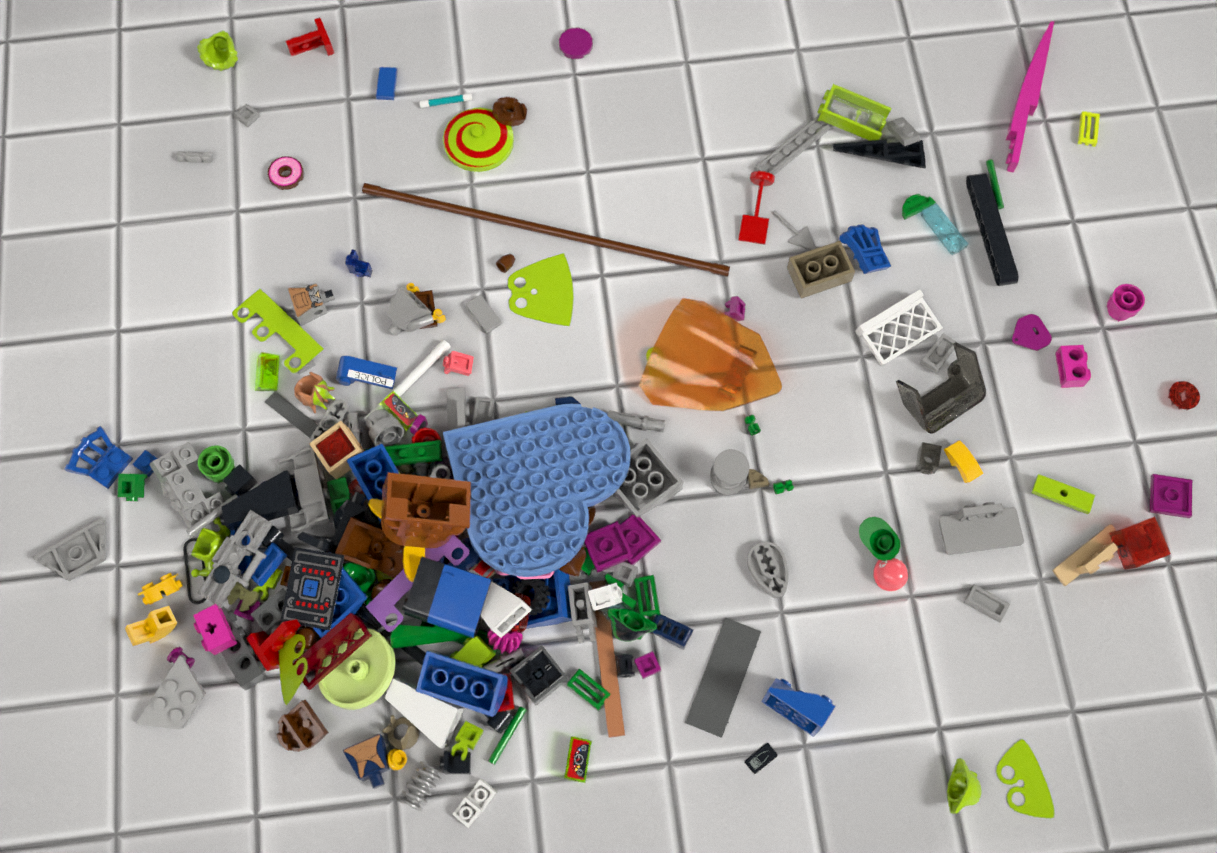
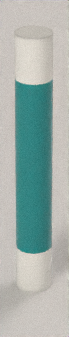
(446, 100)

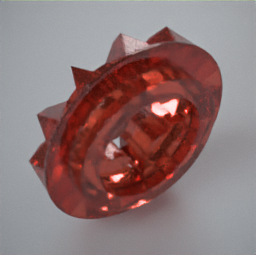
(1191, 393)

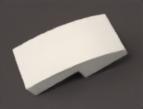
(475, 803)

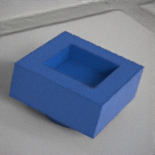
(143, 461)

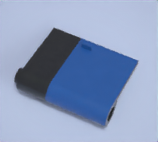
(447, 597)

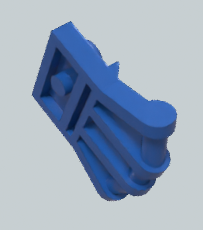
(866, 248)
(107, 467)

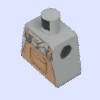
(309, 302)

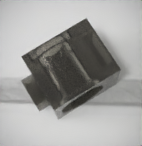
(933, 452)

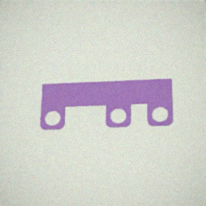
(384, 602)

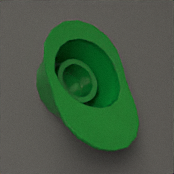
(879, 538)

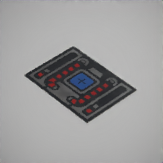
(312, 588)

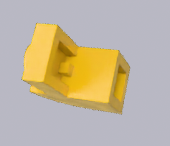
(153, 628)

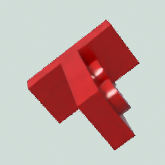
(311, 41)
(268, 647)

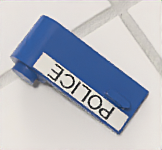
(365, 371)

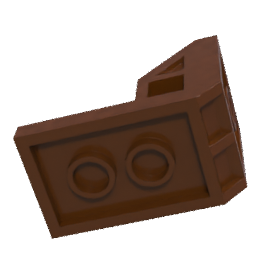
(369, 547)

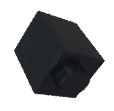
(239, 481)

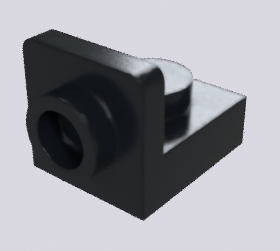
(454, 764)

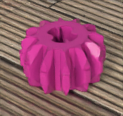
(507, 643)

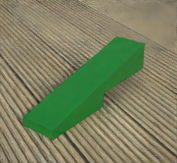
(417, 635)

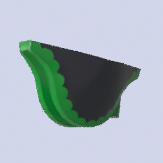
(629, 625)

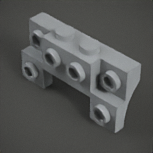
(181, 486)
(310, 489)

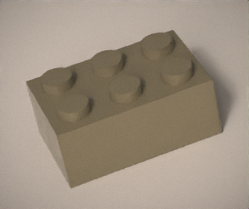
(820, 269)

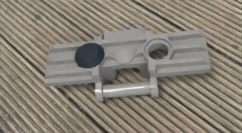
(230, 554)

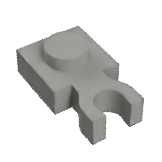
(622, 572)

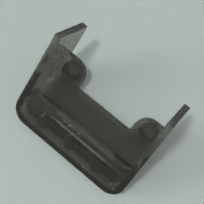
(951, 398)

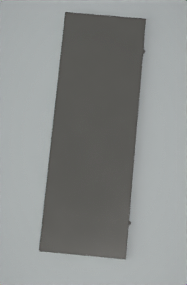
(723, 677)

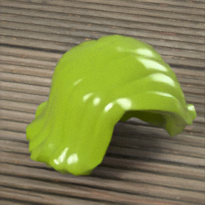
(218, 51)

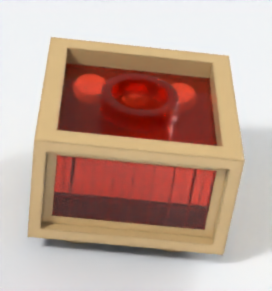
(335, 448)

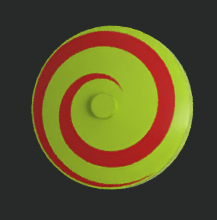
(477, 140)

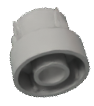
(384, 428)

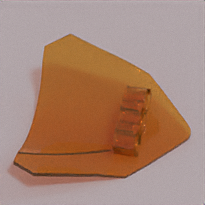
(707, 362)

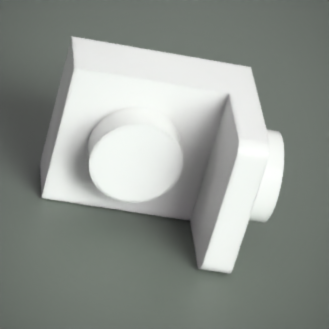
(605, 596)

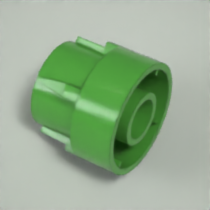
(212, 456)

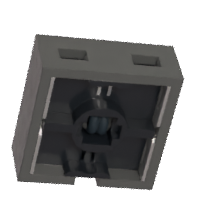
(539, 675)

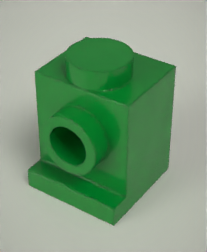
(131, 486)

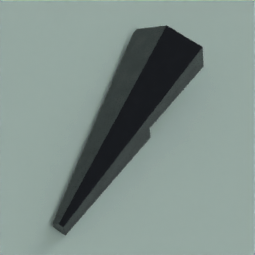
(893, 152)

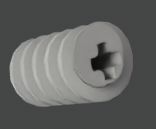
(420, 786)

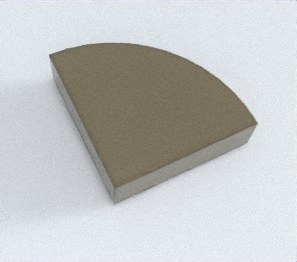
(756, 479)

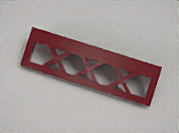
(329, 643)

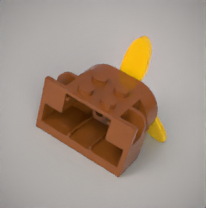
(421, 514)

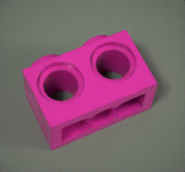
(1068, 366)

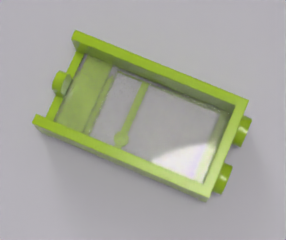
(853, 113)

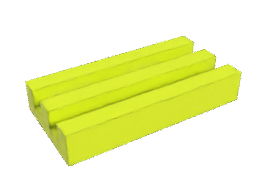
(1087, 140)

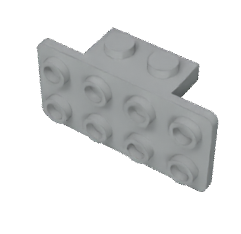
(981, 529)

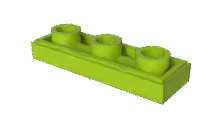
(1073, 497)

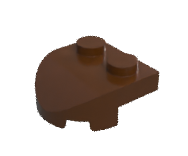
(300, 728)

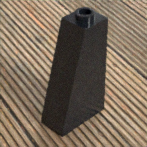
(269, 500)

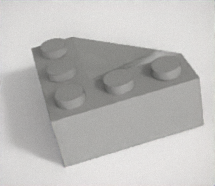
(648, 480)

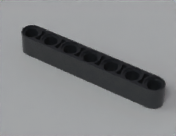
(992, 229)

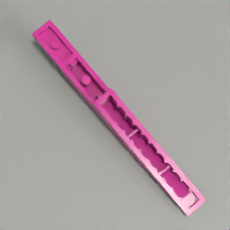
(1027, 99)

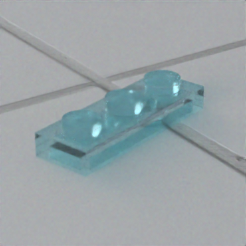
(944, 229)

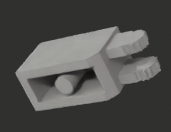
(581, 610)

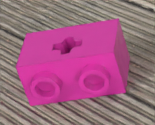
(223, 636)

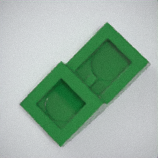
(338, 492)
(627, 602)

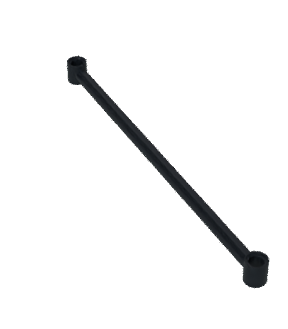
(497, 722)

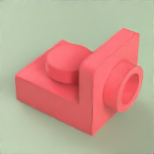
(458, 363)

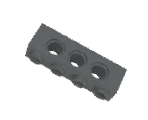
(255, 671)

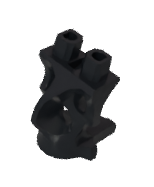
(341, 519)

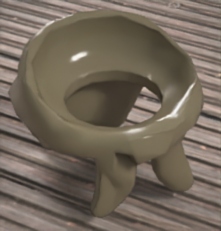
(410, 737)

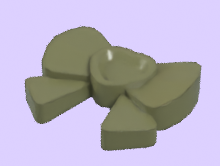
(249, 597)

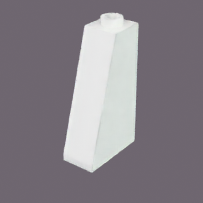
(502, 609)
(430, 715)

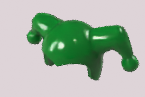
(363, 577)

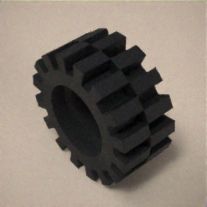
(540, 593)

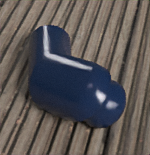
(566, 400)

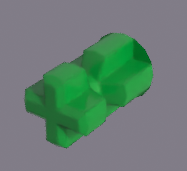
(753, 427)
(779, 486)

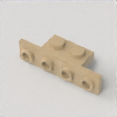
(1087, 557)

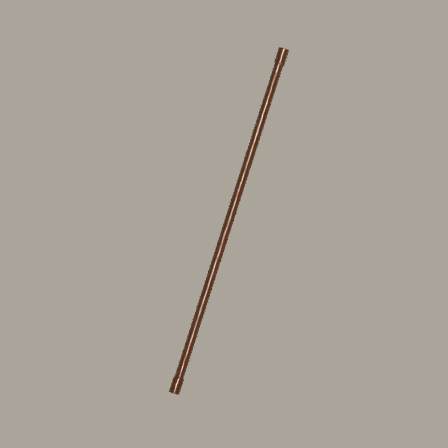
(714, 268)

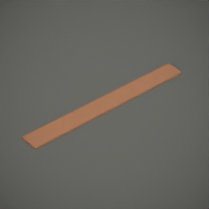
(608, 672)

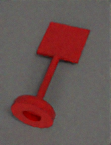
(755, 228)

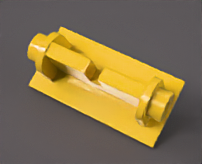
(168, 584)

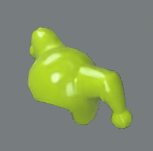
(207, 546)

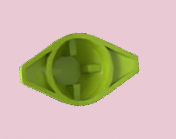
(963, 787)

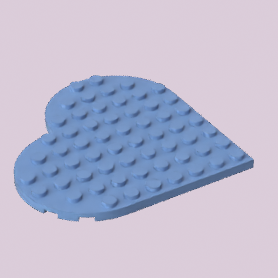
(535, 483)

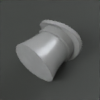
(729, 472)

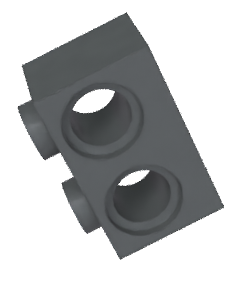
(271, 607)

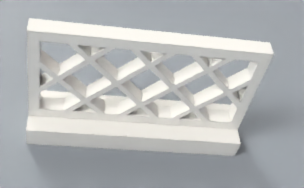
(894, 313)

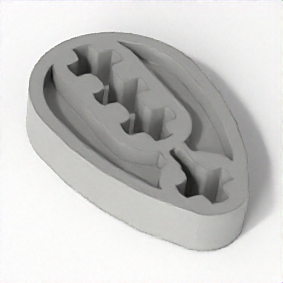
(778, 562)

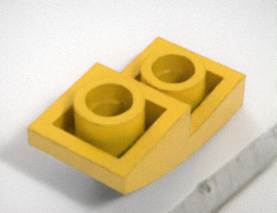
(962, 458)

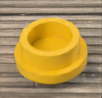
(396, 759)

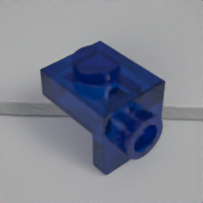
(356, 266)

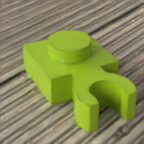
(270, 583)
(467, 738)

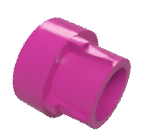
(1125, 302)

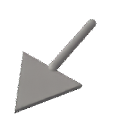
(802, 238)

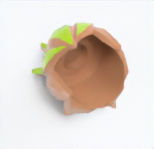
(313, 391)

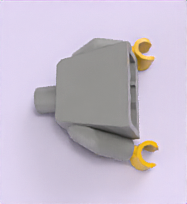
(409, 312)

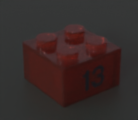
(1140, 543)

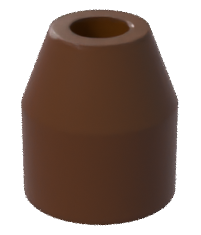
(505, 262)

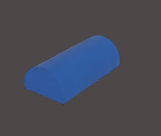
(371, 470)
(462, 683)

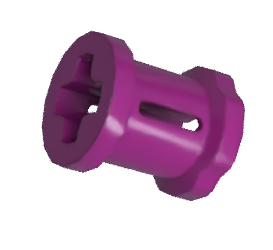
(175, 653)

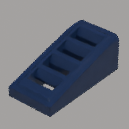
(673, 640)

